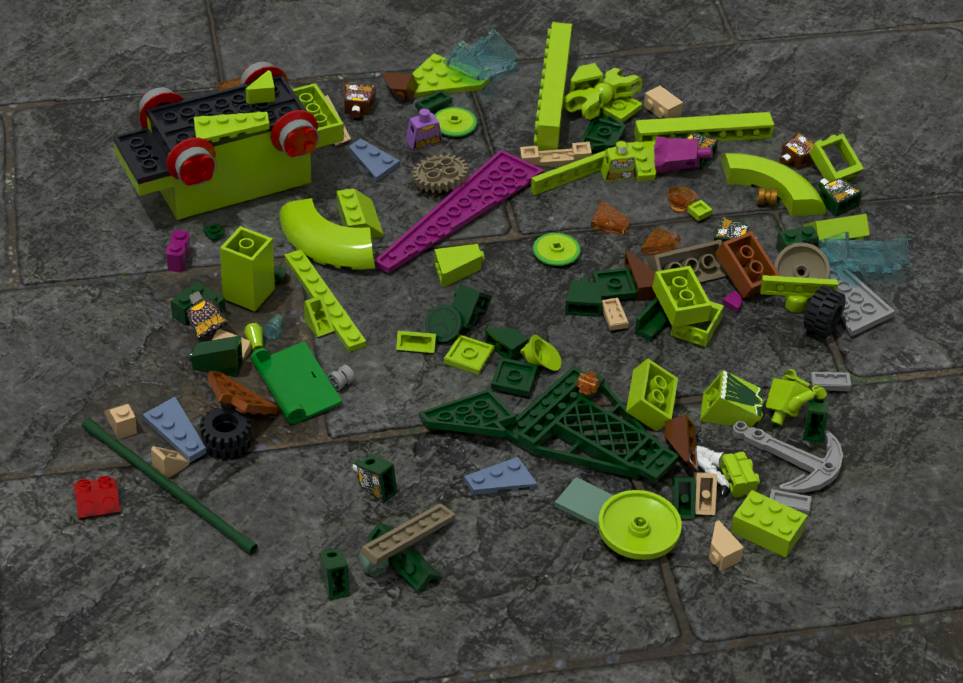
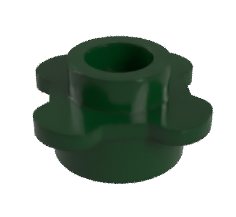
(214, 232)
(279, 272)

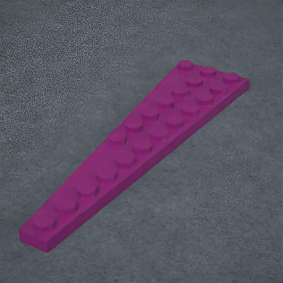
(483, 190)

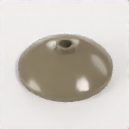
(802, 257)

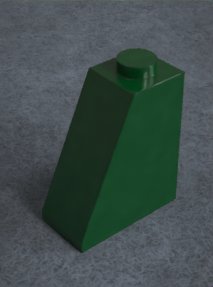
(218, 355)

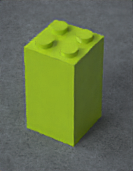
(247, 268)

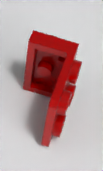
(96, 496)

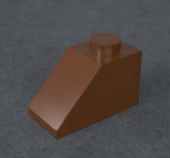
(401, 85)

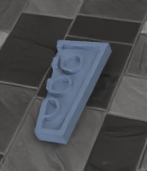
(175, 427)

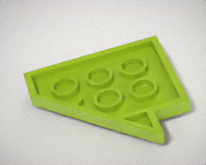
(436, 76)

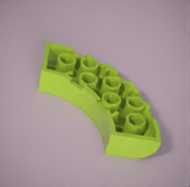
(792, 188)
(324, 239)

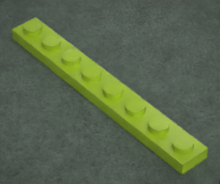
(315, 286)

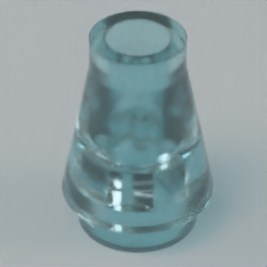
(272, 327)

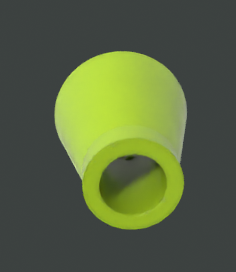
(254, 333)

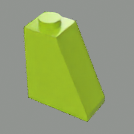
(457, 262)

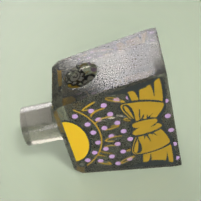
(205, 316)

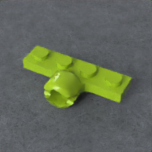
(795, 289)

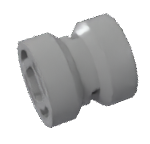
(341, 377)

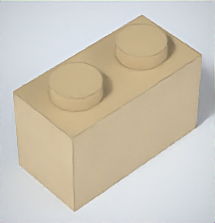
(663, 103)

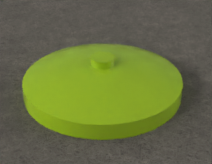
(639, 524)

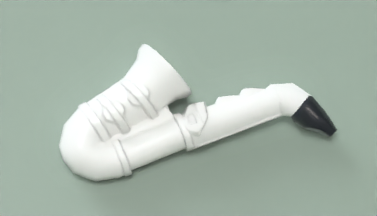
(708, 461)

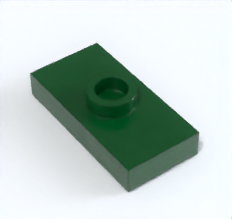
(434, 102)

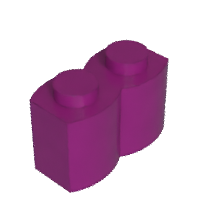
(178, 251)

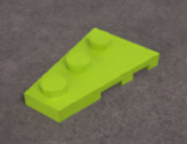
(644, 159)

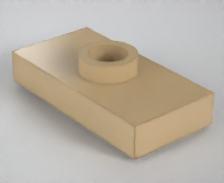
(614, 314)

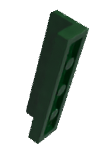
(651, 321)
(408, 561)

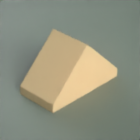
(168, 461)

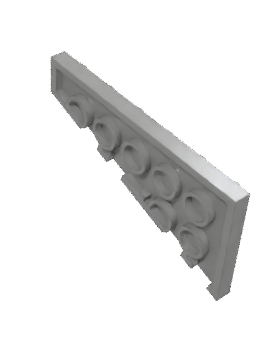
(862, 305)

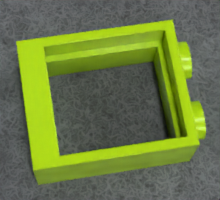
(825, 166)
(698, 335)

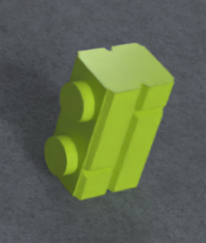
(739, 473)

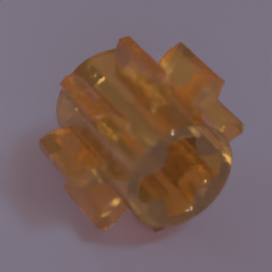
(588, 383)

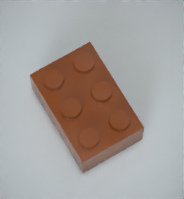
(745, 263)

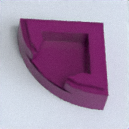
(733, 301)

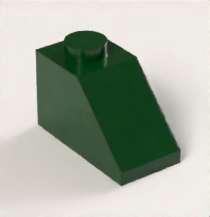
(506, 342)
(684, 496)

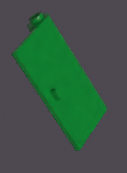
(292, 383)

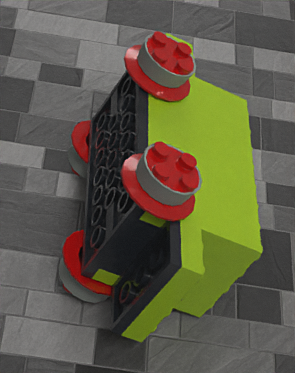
(209, 175)

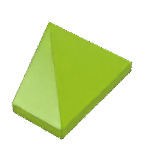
(416, 341)

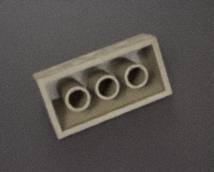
(699, 257)

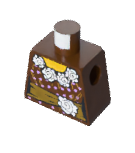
(358, 99)
(796, 152)

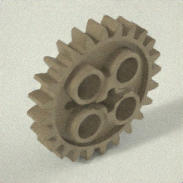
(440, 173)

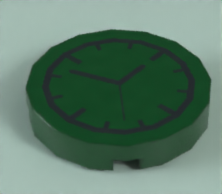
(444, 322)

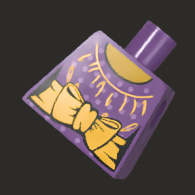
(423, 131)

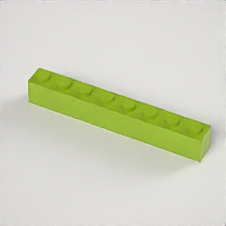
(723, 127)

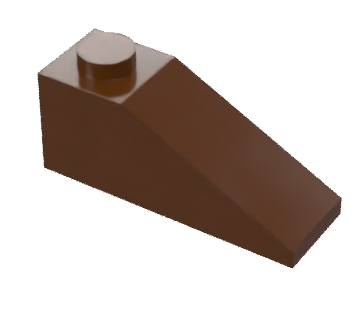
(642, 277)
(682, 436)

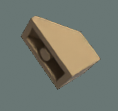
(122, 421)
(705, 493)
(724, 548)

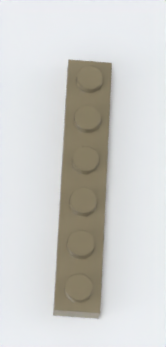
(407, 534)

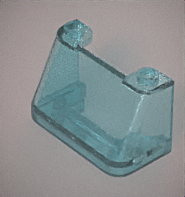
(482, 58)

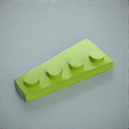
(230, 125)

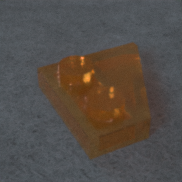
(610, 220)
(660, 241)

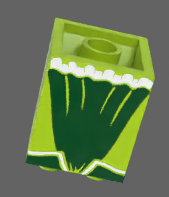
(731, 400)

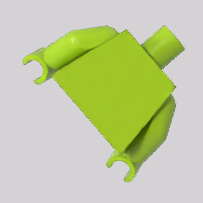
(788, 397)

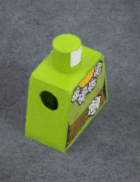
(618, 163)

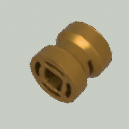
(767, 196)

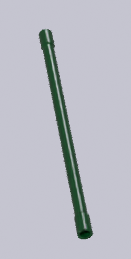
(240, 539)

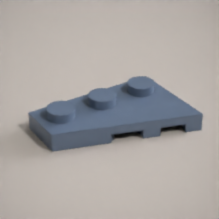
(373, 159)
(505, 475)

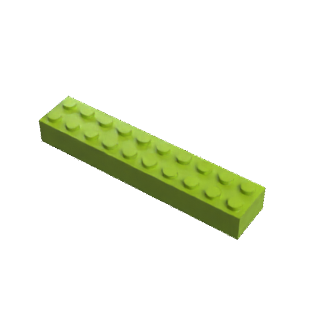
(552, 87)

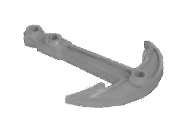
(822, 469)

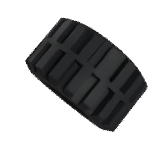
(824, 311)
(226, 432)

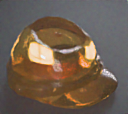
(681, 197)

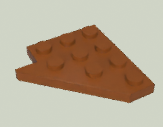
(234, 393)

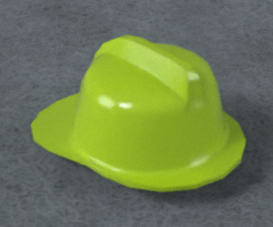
(541, 353)

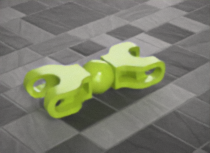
(594, 98)

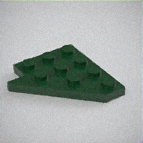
(475, 414)

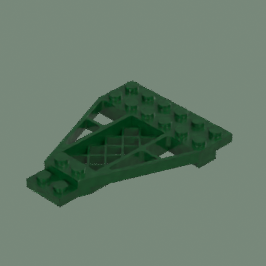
(562, 404)

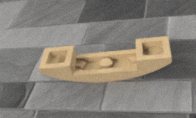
(556, 157)

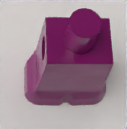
(678, 154)

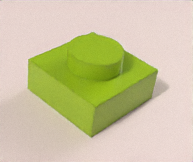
(699, 210)

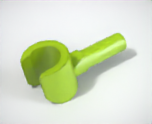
(791, 376)

